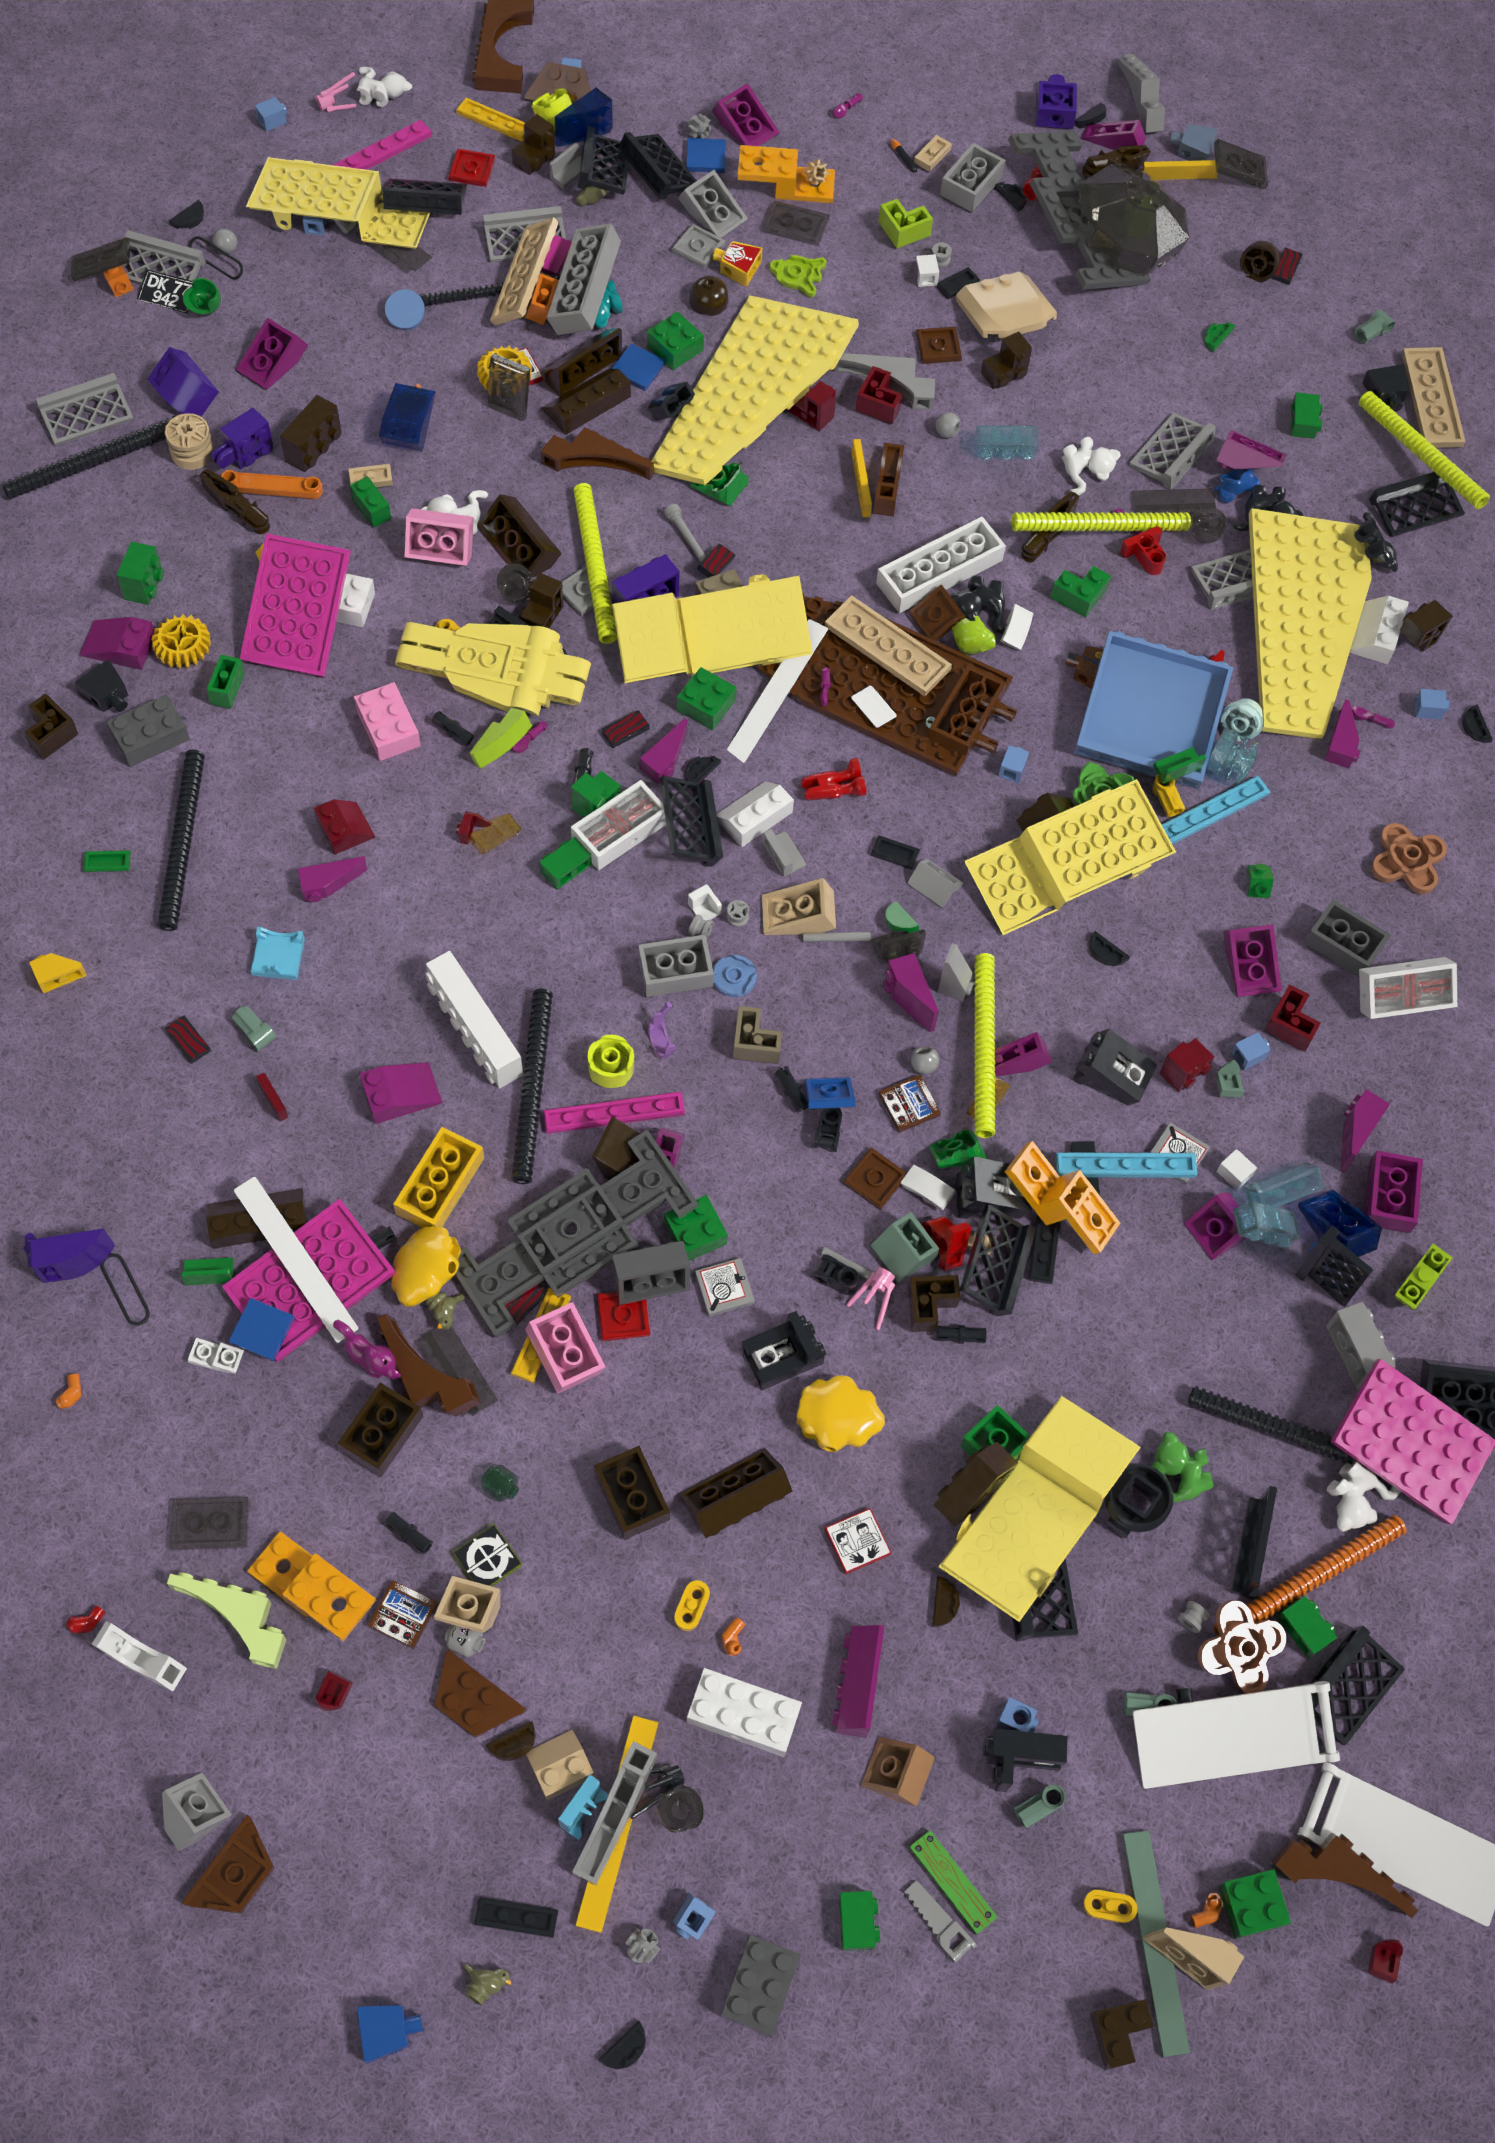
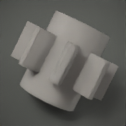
(699, 126)
(642, 1945)

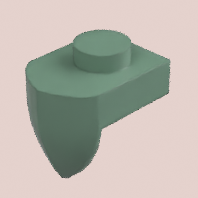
(1229, 1080)

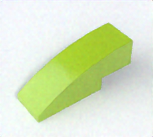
(500, 737)

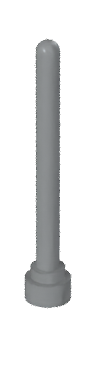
(674, 514)

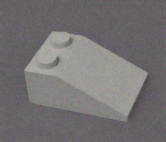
(713, 205)

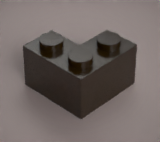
(536, 147)
(1008, 364)
(544, 601)
(1426, 624)
(51, 729)
(1045, 807)
(927, 1295)
(1113, 2030)

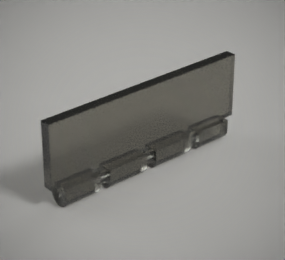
(406, 258)
(1173, 500)
(456, 1362)

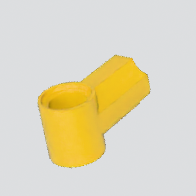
(1168, 797)

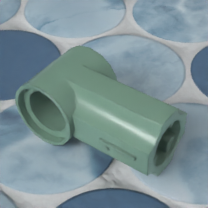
(1376, 325)
(255, 1031)
(1142, 1701)
(1038, 1807)

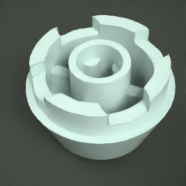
(1243, 718)

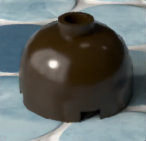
(1261, 257)
(709, 296)

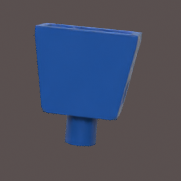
(385, 2030)

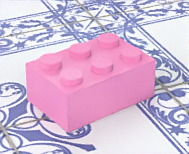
(439, 536)
(387, 721)
(565, 1347)

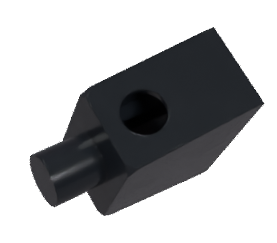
(1388, 385)
(103, 687)

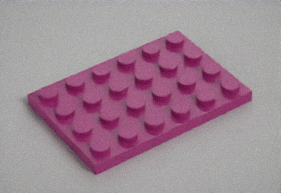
(295, 605)
(341, 1254)
(1413, 1441)

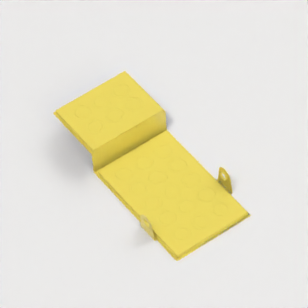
(334, 194)
(713, 629)
(1070, 855)
(1039, 1509)

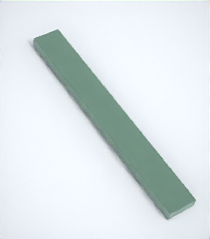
(1159, 1969)

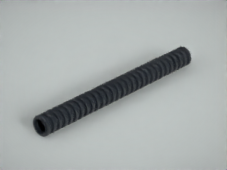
(85, 460)
(181, 840)
(532, 1086)
(1267, 1423)

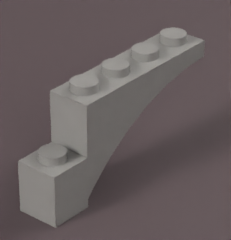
(1145, 91)
(915, 390)
(615, 1813)

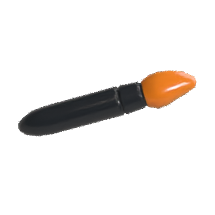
(903, 154)

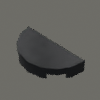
(1095, 115)
(1013, 194)
(189, 217)
(1476, 726)
(700, 768)
(1106, 952)
(626, 2049)

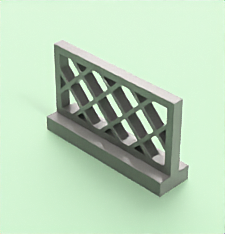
(518, 220)
(166, 250)
(79, 396)
(1185, 456)
(1227, 593)

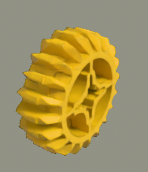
(511, 354)
(185, 645)

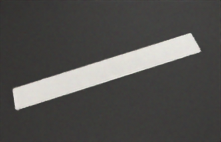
(773, 697)
(294, 1256)

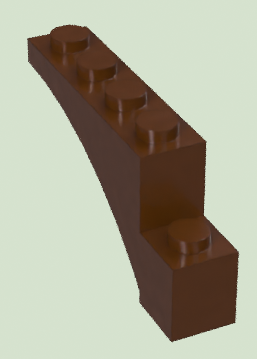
(594, 450)
(888, 479)
(423, 1381)
(1338, 1862)

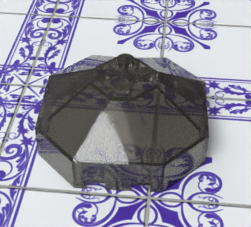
(1133, 219)

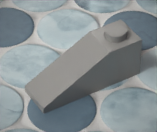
(955, 975)

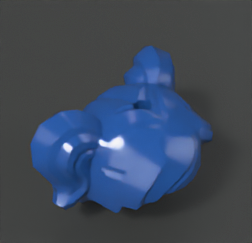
(1235, 483)

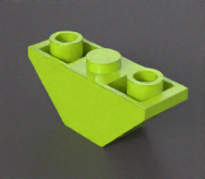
(1423, 1277)

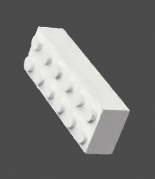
(940, 563)
(474, 1020)

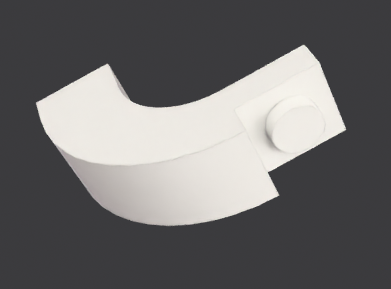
(139, 1657)

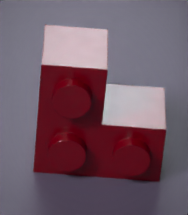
(876, 398)
(816, 406)
(1288, 1021)
(1185, 1064)

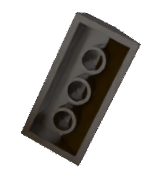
(584, 361)
(589, 400)
(518, 536)
(232, 1225)
(736, 1492)

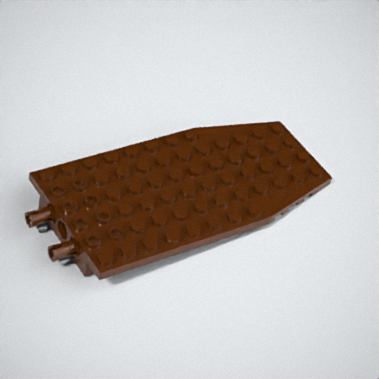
(959, 701)

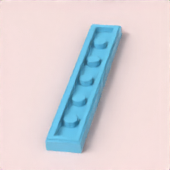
(1215, 809)
(1128, 1165)

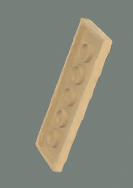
(524, 271)
(1433, 396)
(888, 645)

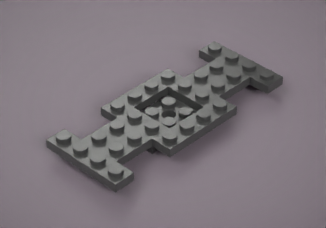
(1061, 204)
(596, 1213)

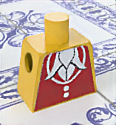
(739, 261)

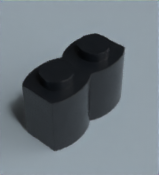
(671, 401)

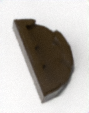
(945, 1603)
(514, 1744)

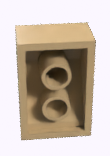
(799, 909)
(1204, 1958)

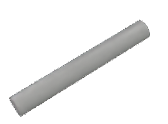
(835, 937)
(862, 1272)

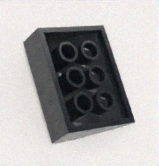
(1464, 1389)

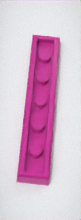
(624, 1110)

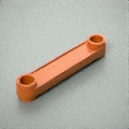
(275, 484)

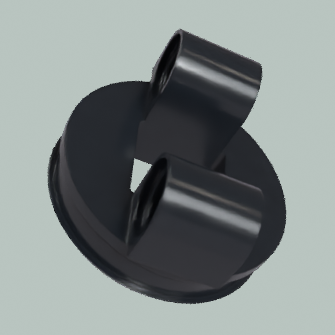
(1152, 1483)

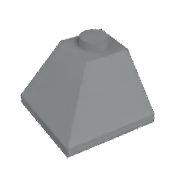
(192, 1811)

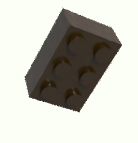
(311, 433)
(380, 1429)
(974, 1482)
(632, 1492)

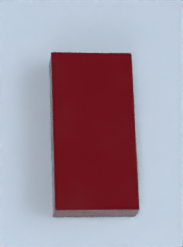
(272, 1096)

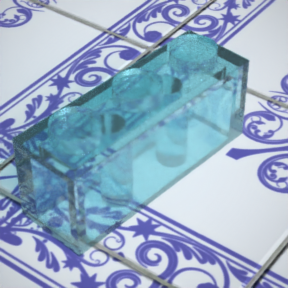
(1006, 442)
(1286, 1185)
(1266, 1224)

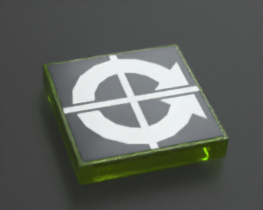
(488, 1557)

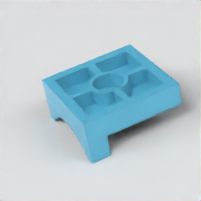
(277, 954)
(585, 1798)

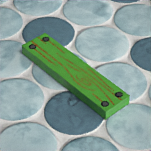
(953, 1882)

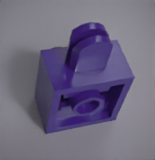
(1056, 103)
(244, 440)

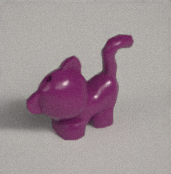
(375, 1359)

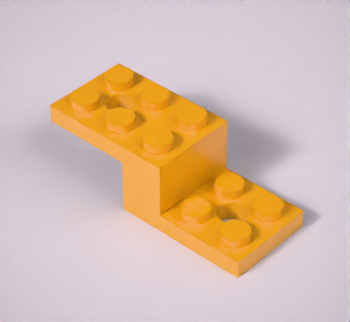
(780, 167)
(1062, 1197)
(311, 1586)

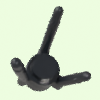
(666, 1779)

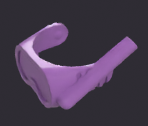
(658, 1034)

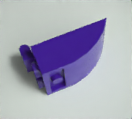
(182, 383)
(68, 1254)

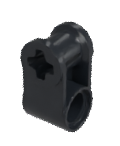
(828, 1132)
(832, 1272)

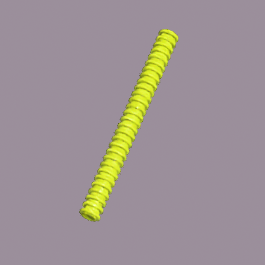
(1424, 450)
(1101, 521)
(595, 563)
(984, 1046)

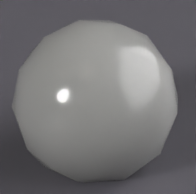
(225, 240)
(947, 425)
(925, 1060)

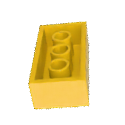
(439, 1179)

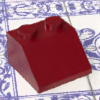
(343, 824)

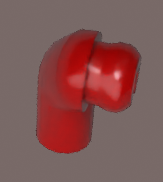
(86, 1623)

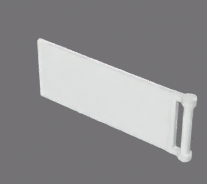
(1233, 1735)
(1408, 1844)

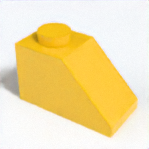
(55, 971)

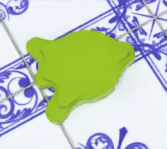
(799, 273)

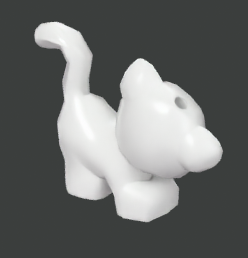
(389, 87)
(1099, 461)
(447, 505)
(1354, 1508)

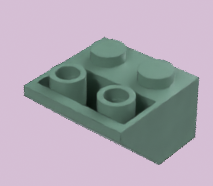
(905, 1247)

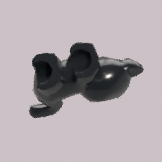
(1263, 501)
(1376, 547)
(979, 595)

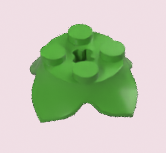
(1095, 780)

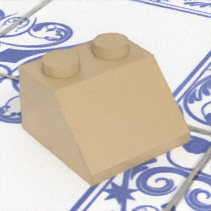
(469, 1605)
(559, 1764)

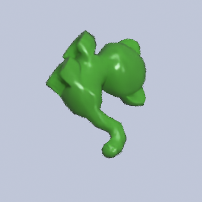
(1174, 1459)

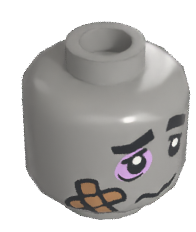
(464, 1641)

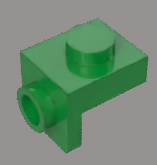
(1260, 881)

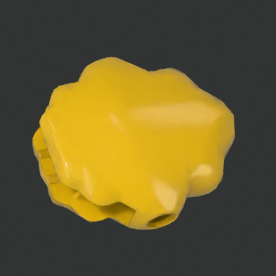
(424, 1265)
(838, 1414)

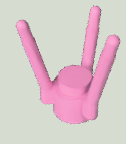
(326, 97)
(879, 1281)

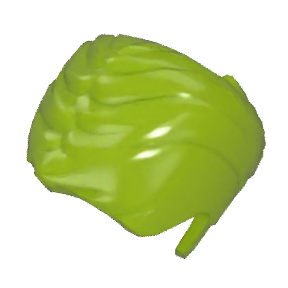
(973, 636)

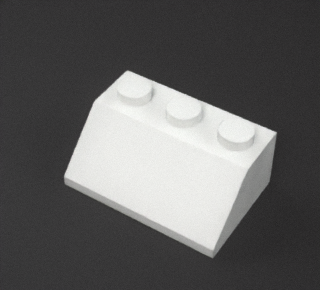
(1379, 628)
(756, 812)

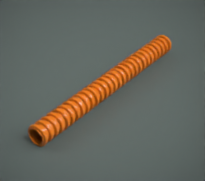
(1324, 1569)

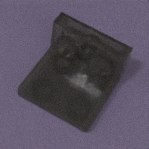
(898, 945)

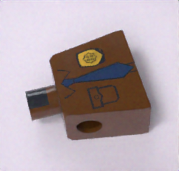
(1085, 665)

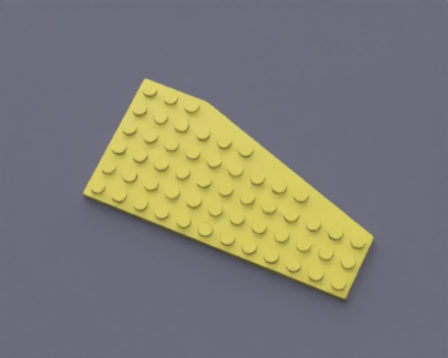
(753, 377)
(1307, 607)

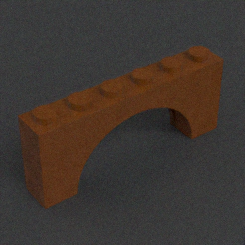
(492, 70)

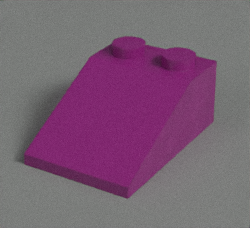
(745, 117)
(271, 354)
(1244, 452)
(121, 640)
(1253, 960)
(910, 990)
(399, 1090)
(1361, 1120)

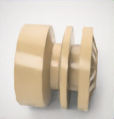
(189, 441)

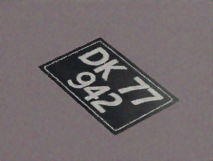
(164, 290)

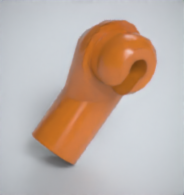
(72, 1394)
(730, 1638)
(1210, 1912)

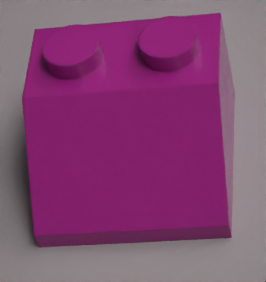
(1216, 1225)

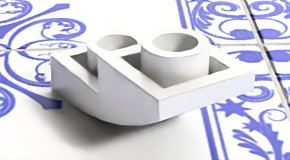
(1017, 627)
(928, 1187)
(215, 1356)

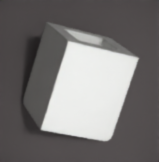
(927, 270)
(704, 903)
(1236, 1169)

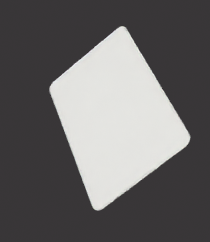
(874, 706)

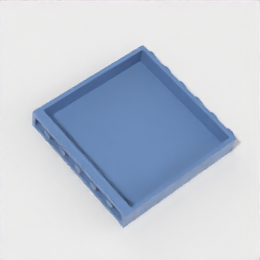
(1152, 705)

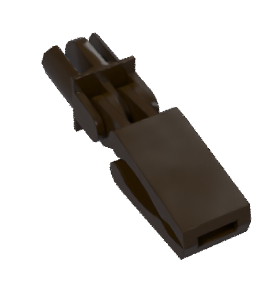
(1125, 156)
(230, 499)
(1039, 540)

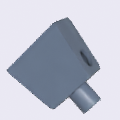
(1195, 142)

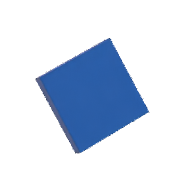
(706, 155)
(639, 366)
(829, 1092)
(262, 1329)

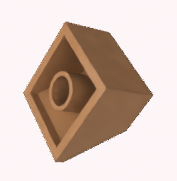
(898, 1771)

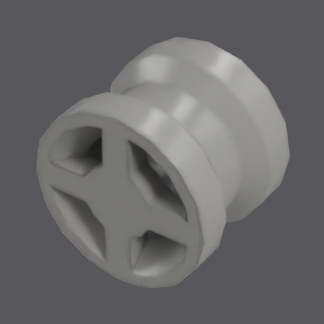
(943, 253)
(739, 908)
(700, 927)
(1193, 1616)

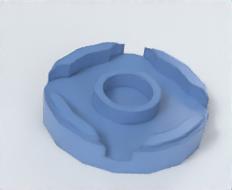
(405, 309)
(733, 982)

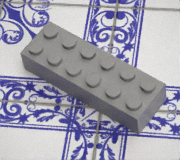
(584, 279)

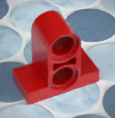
(1146, 550)
(950, 1239)

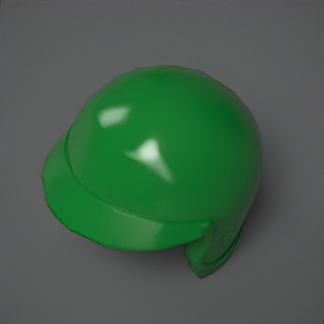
(202, 297)

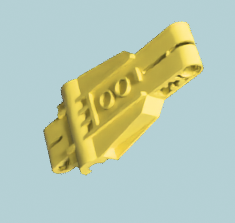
(497, 663)

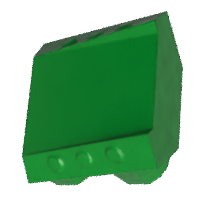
(725, 485)
(956, 1150)

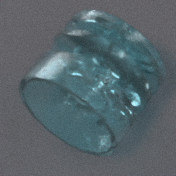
(1232, 756)

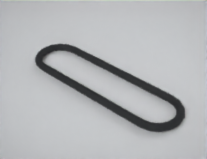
(223, 252)
(134, 1285)

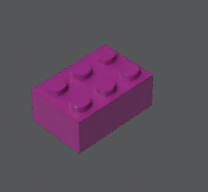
(1394, 1191)

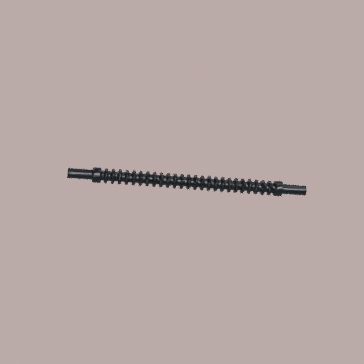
(481, 291)

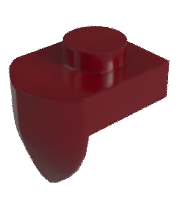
(466, 827)
(333, 1692)
(1386, 1959)

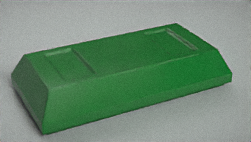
(107, 861)

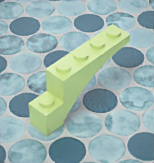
(244, 1612)

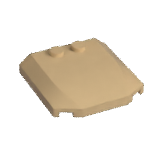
(1005, 305)

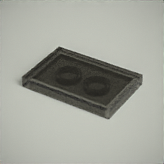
(1240, 164)
(796, 223)
(100, 259)
(508, 387)
(209, 1523)

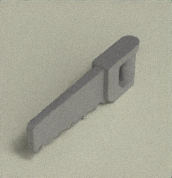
(939, 1921)

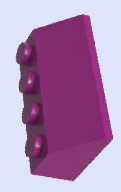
(859, 1680)

